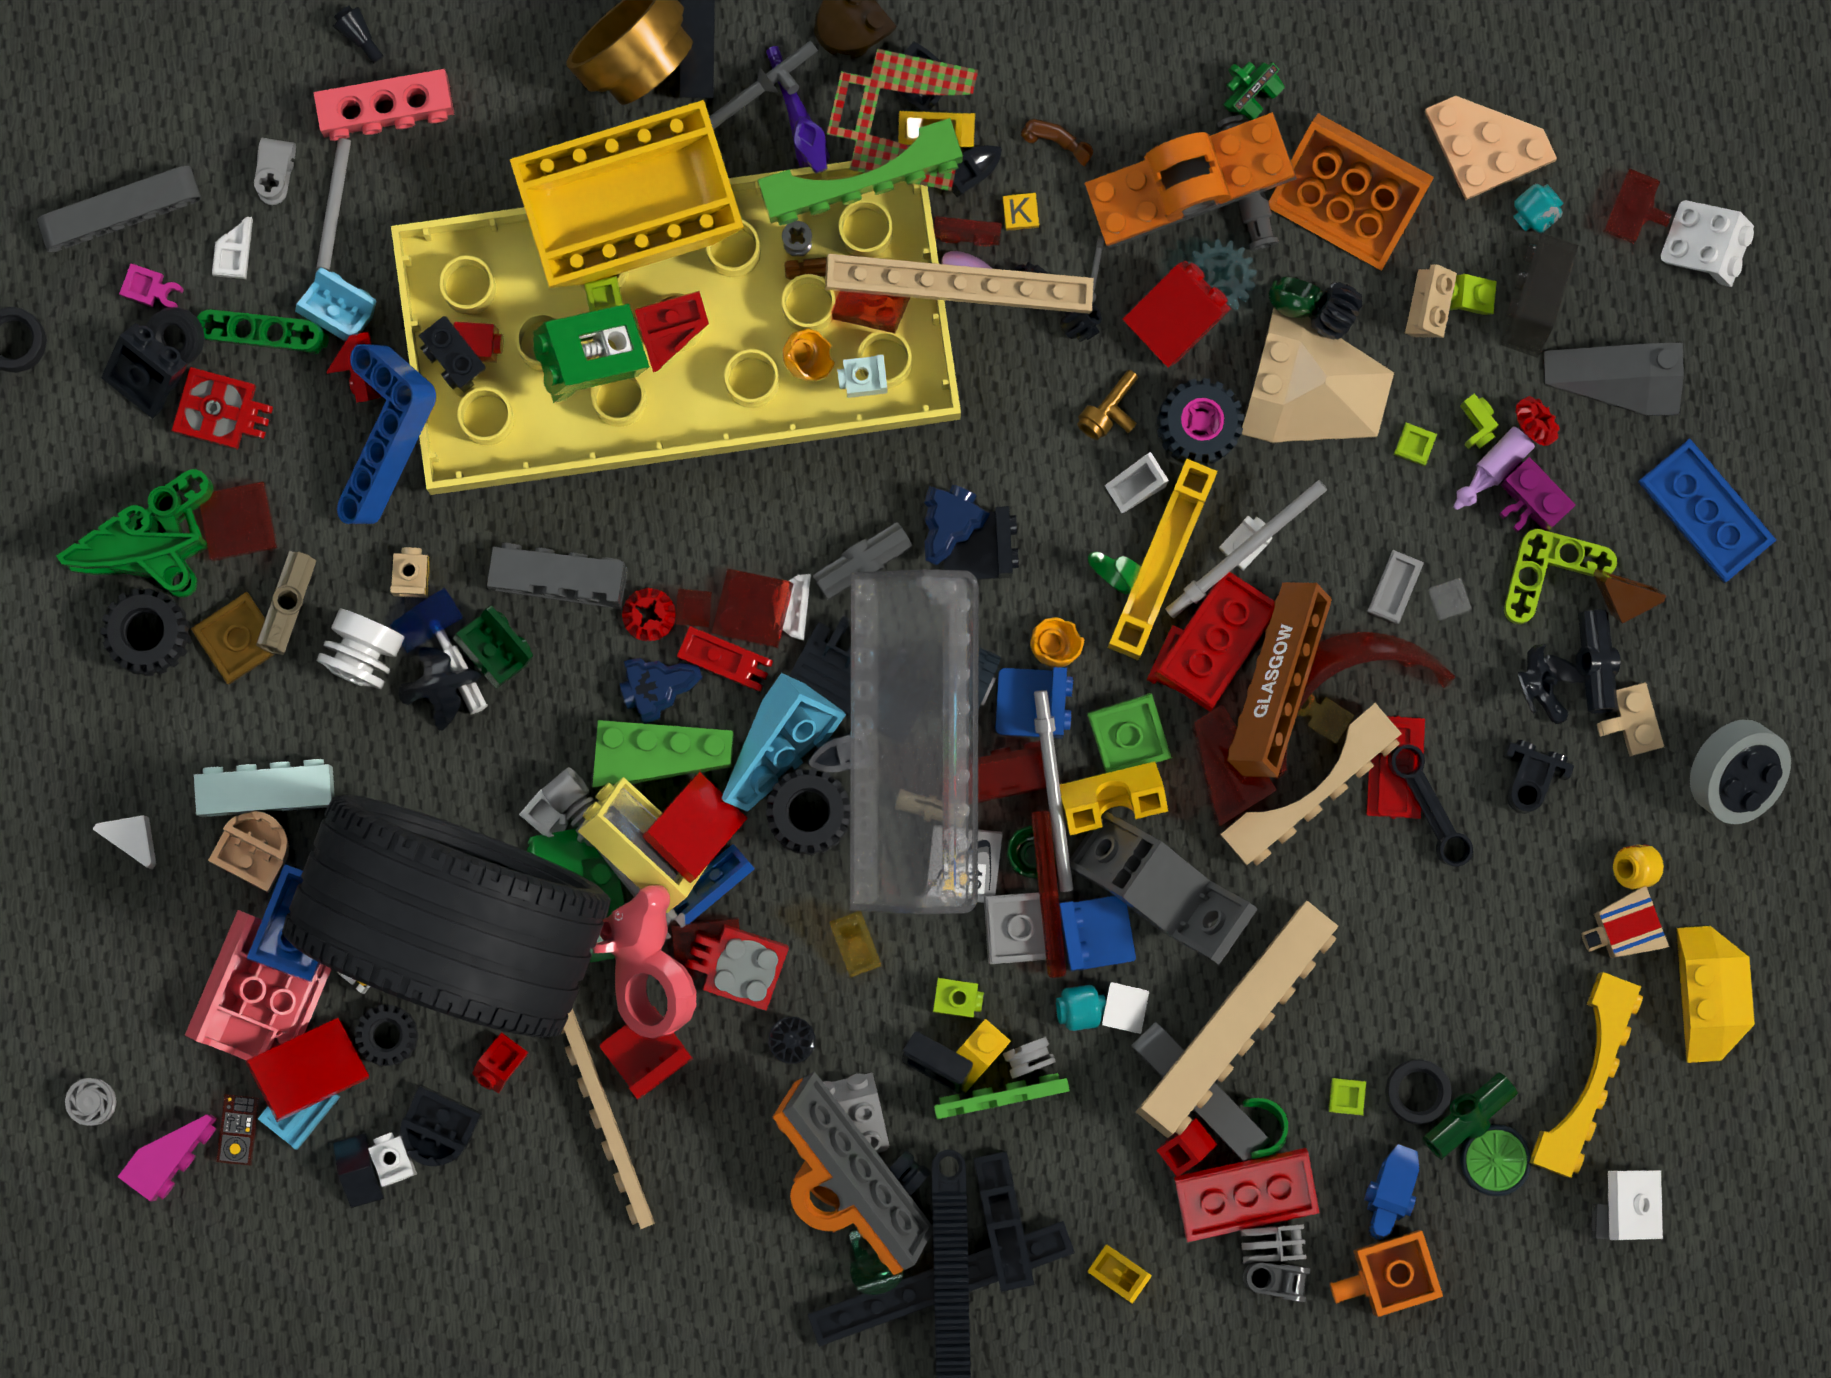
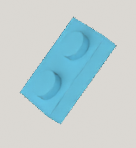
(336, 305)

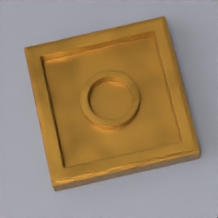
(232, 637)

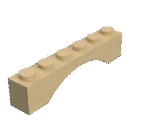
(1364, 740)

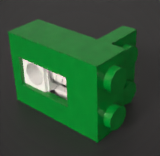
(564, 357)

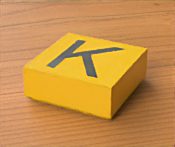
(1020, 211)

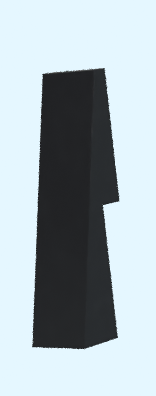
(698, 65)

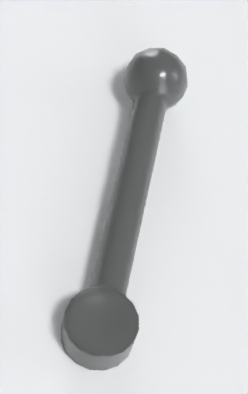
(1096, 263)

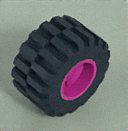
(1200, 421)

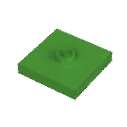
(1129, 734)

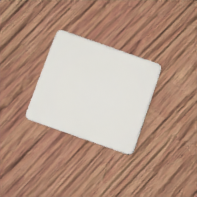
(1125, 1007)

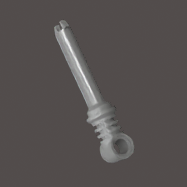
(569, 795)

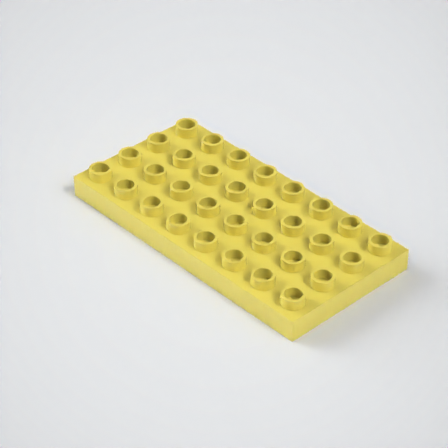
(715, 393)

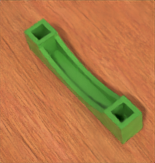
(790, 195)

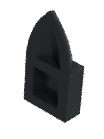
(975, 167)
(833, 755)

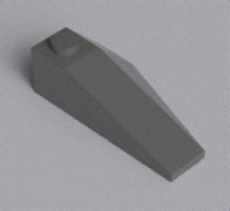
(1627, 376)

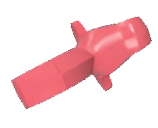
(636, 939)

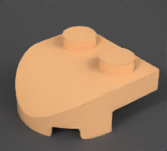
(252, 849)

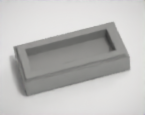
(1395, 587)

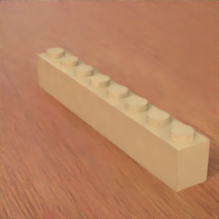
(1237, 1019)

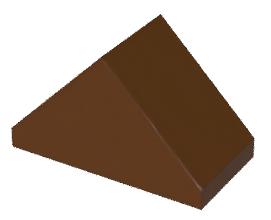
(1625, 596)

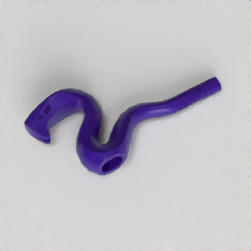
(807, 135)

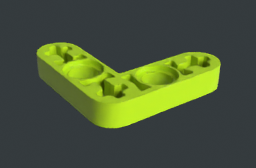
(1549, 556)

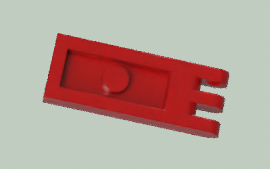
(723, 658)

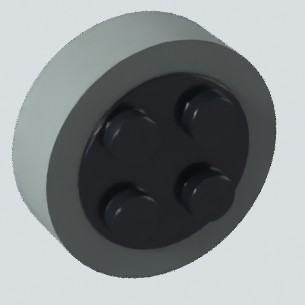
(1740, 771)

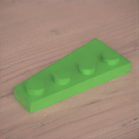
(1015, 1093)

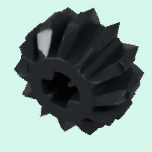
(1336, 310)

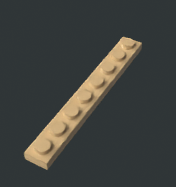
(958, 283)
(603, 1118)

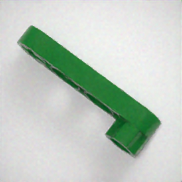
(259, 329)

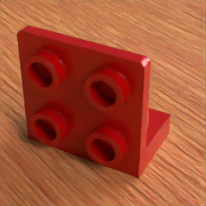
(644, 1060)

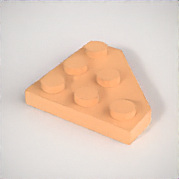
(1486, 145)

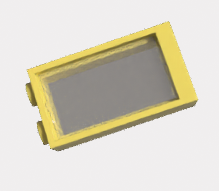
(617, 829)

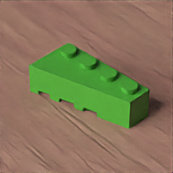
(657, 752)

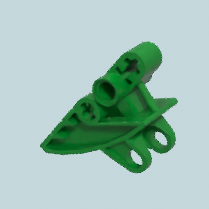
(133, 551)

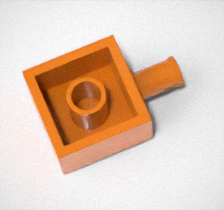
(1392, 1275)

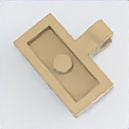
(1635, 719)

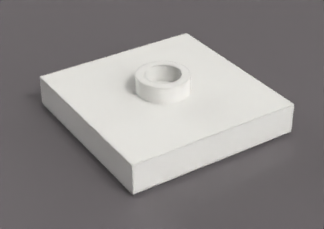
(1635, 1205)

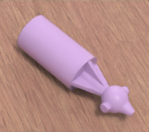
(1496, 465)

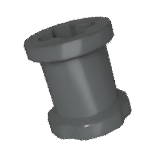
(797, 228)

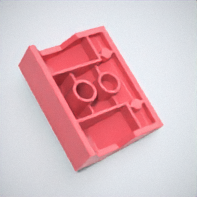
(250, 1004)

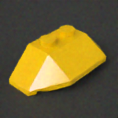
(1713, 992)

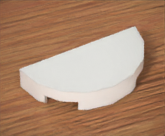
(797, 609)

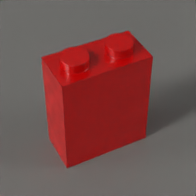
(1177, 313)

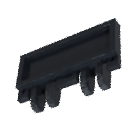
(827, 666)

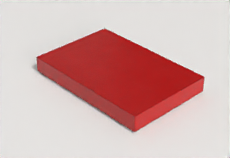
(694, 827)
(307, 1069)

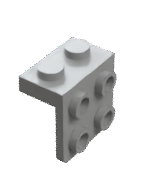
(861, 1103)

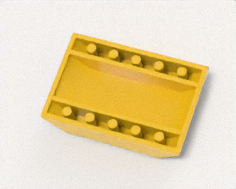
(627, 196)

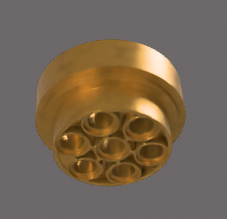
(631, 48)

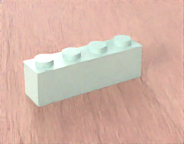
(263, 789)

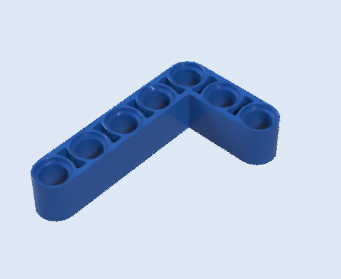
(393, 436)

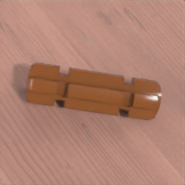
(813, 266)

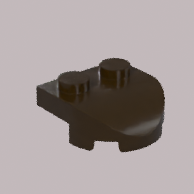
(851, 26)

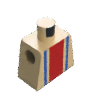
(1627, 927)

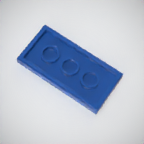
(1707, 511)

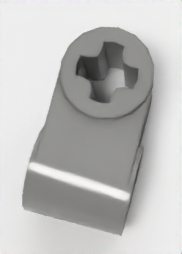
(274, 165)

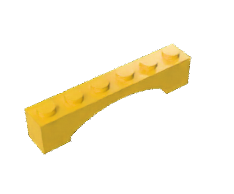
(1162, 559)
(1612, 1005)

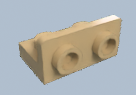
(1431, 302)

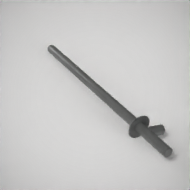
(766, 82)

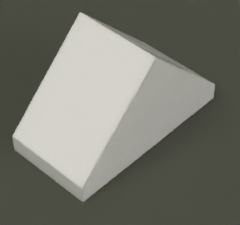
(1137, 483)
(131, 836)

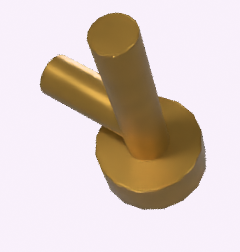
(1095, 421)

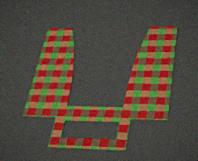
(900, 74)

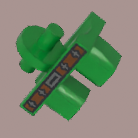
(1262, 79)

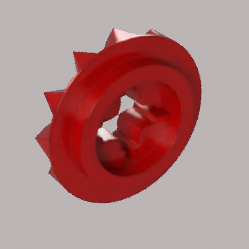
(1537, 421)
(652, 629)

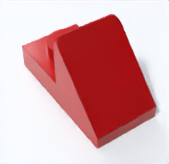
(358, 386)

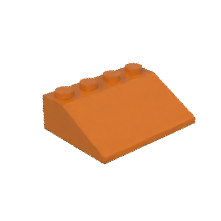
(1350, 191)

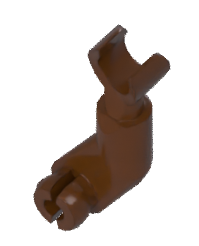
(1037, 128)

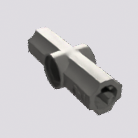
(863, 557)

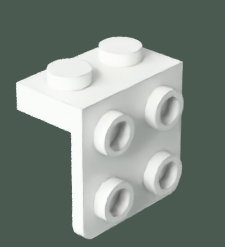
(1708, 240)

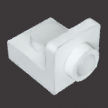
(1240, 535)

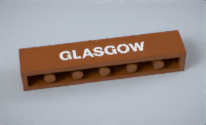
(1279, 679)

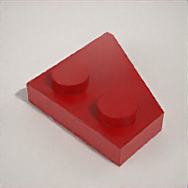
(670, 326)

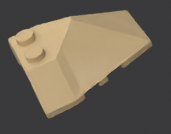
(1314, 387)

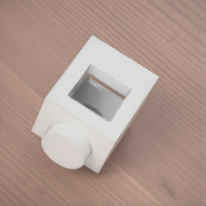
(400, 1169)

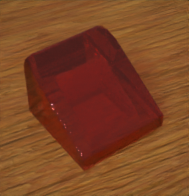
(694, 608)

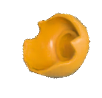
(808, 355)
(1046, 641)

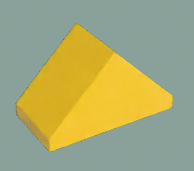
(1119, 1273)

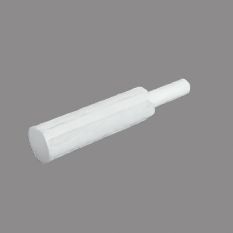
(470, 692)

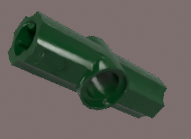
(1470, 1115)

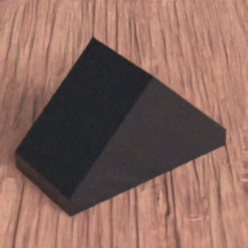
(357, 1171)

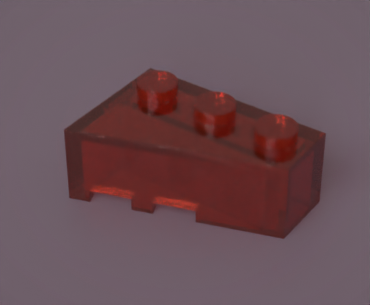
(1011, 772)
(1227, 788)

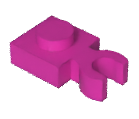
(145, 287)

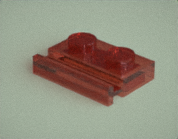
(976, 232)

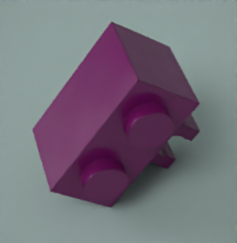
(1536, 495)

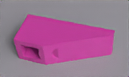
(158, 1162)

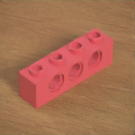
(333, 103)

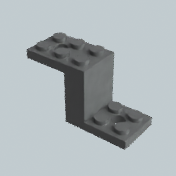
(1162, 887)

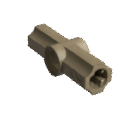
(279, 621)

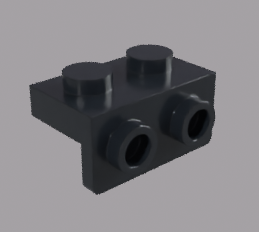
(453, 353)

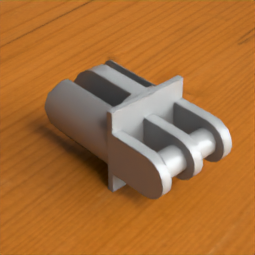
(1296, 1242)

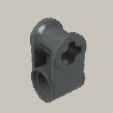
(1279, 1280)

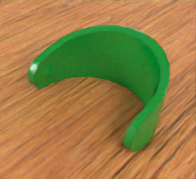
(1118, 573)
(1278, 1112)

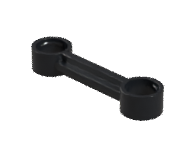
(1430, 805)

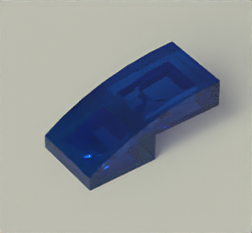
(426, 619)

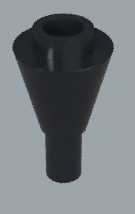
(353, 26)

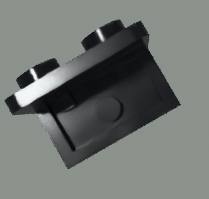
(988, 549)

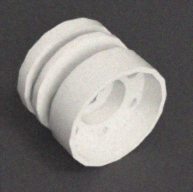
(360, 649)

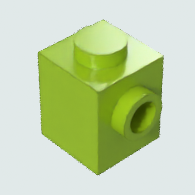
(957, 998)

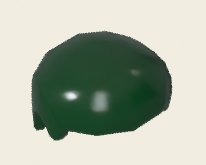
(1295, 297)
(1022, 852)

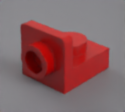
(499, 1063)

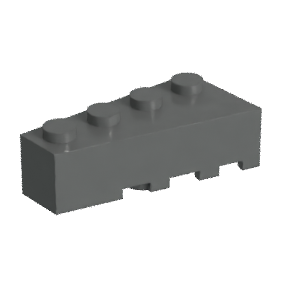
(557, 576)

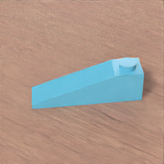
(783, 731)

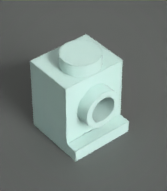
(873, 385)

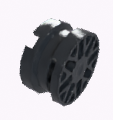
(792, 1040)

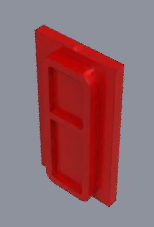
(1386, 792)

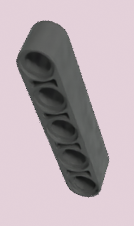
(118, 207)
(1219, 1112)

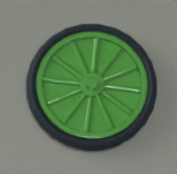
(1496, 1161)

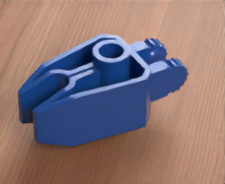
(1392, 1192)

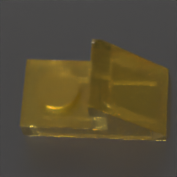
(855, 943)

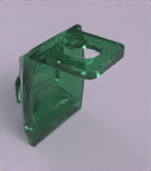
(868, 1272)

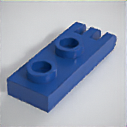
(714, 882)

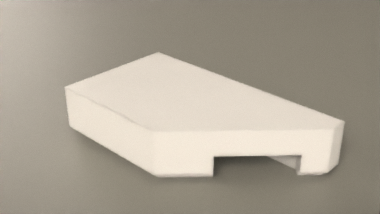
(232, 251)
(543, 816)

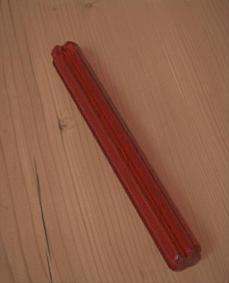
(1048, 894)

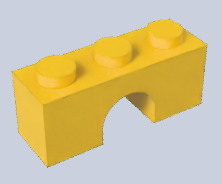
(1134, 787)

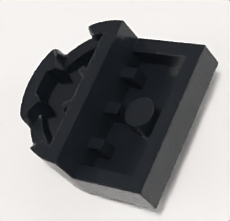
(437, 1128)

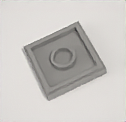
(1014, 928)

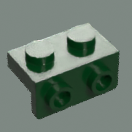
(494, 646)

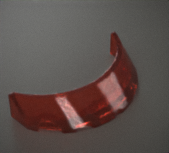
(1356, 648)

